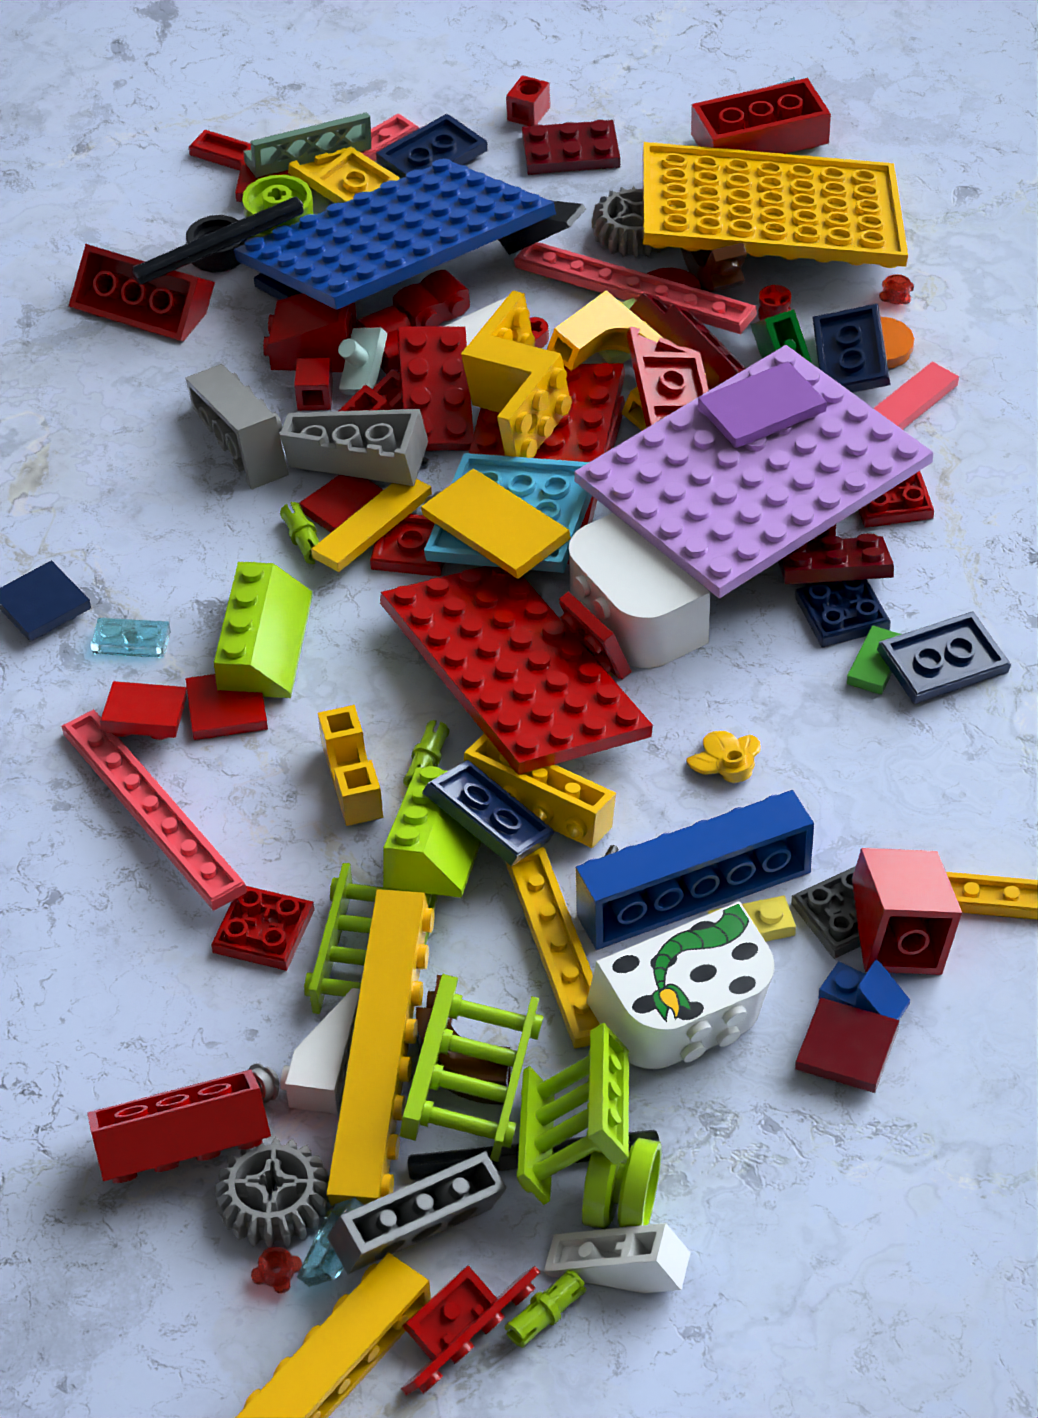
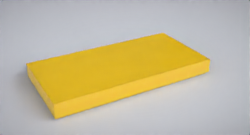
(496, 523)

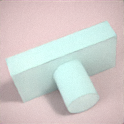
(362, 359)

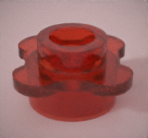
(896, 289)
(276, 1258)

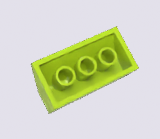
(262, 631)
(426, 845)

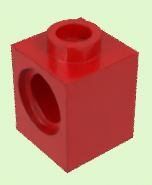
(528, 101)

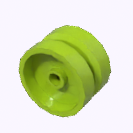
(273, 190)
(627, 1185)

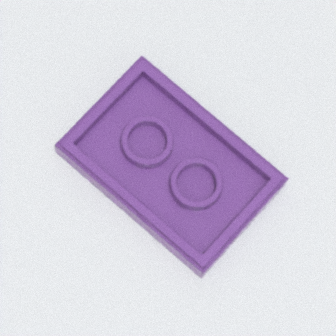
(762, 404)

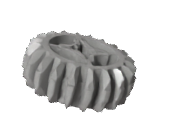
(619, 223)
(295, 1203)

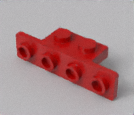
(454, 1317)

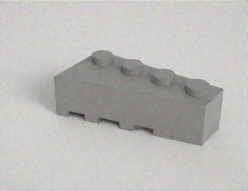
(239, 423)
(357, 443)

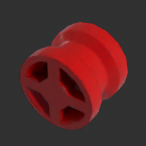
(773, 301)

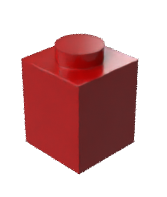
(313, 384)

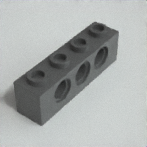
(416, 1212)

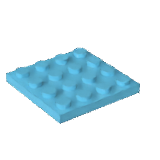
(541, 483)

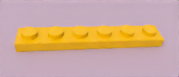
(556, 942)

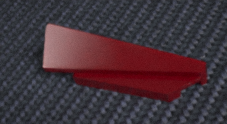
(685, 330)

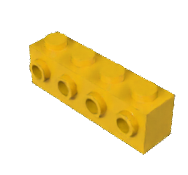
(552, 793)

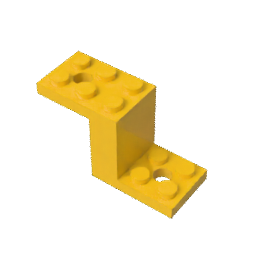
(516, 378)

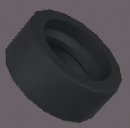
(221, 260)

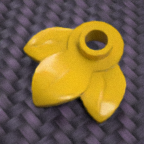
(726, 756)

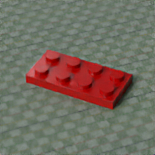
(437, 383)

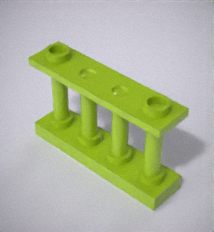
(341, 891)
(432, 1076)
(604, 1117)

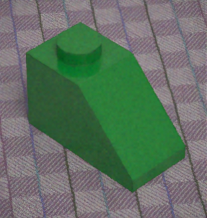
(780, 331)

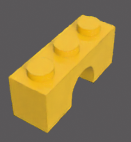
(348, 765)

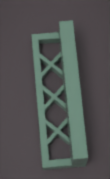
(275, 152)

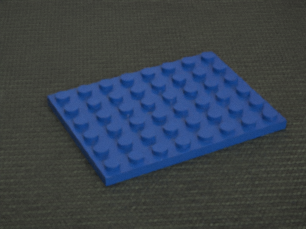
(392, 232)

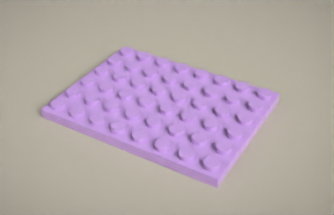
(745, 508)

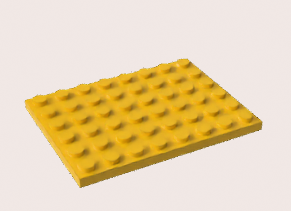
(772, 204)

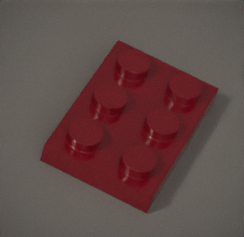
(570, 147)
(838, 560)

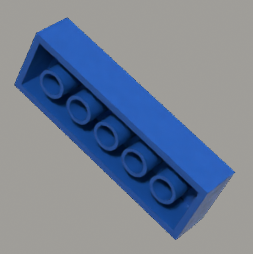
(694, 869)

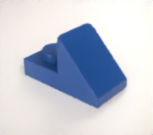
(870, 991)

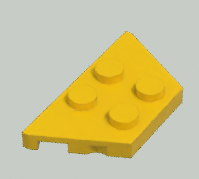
(341, 174)

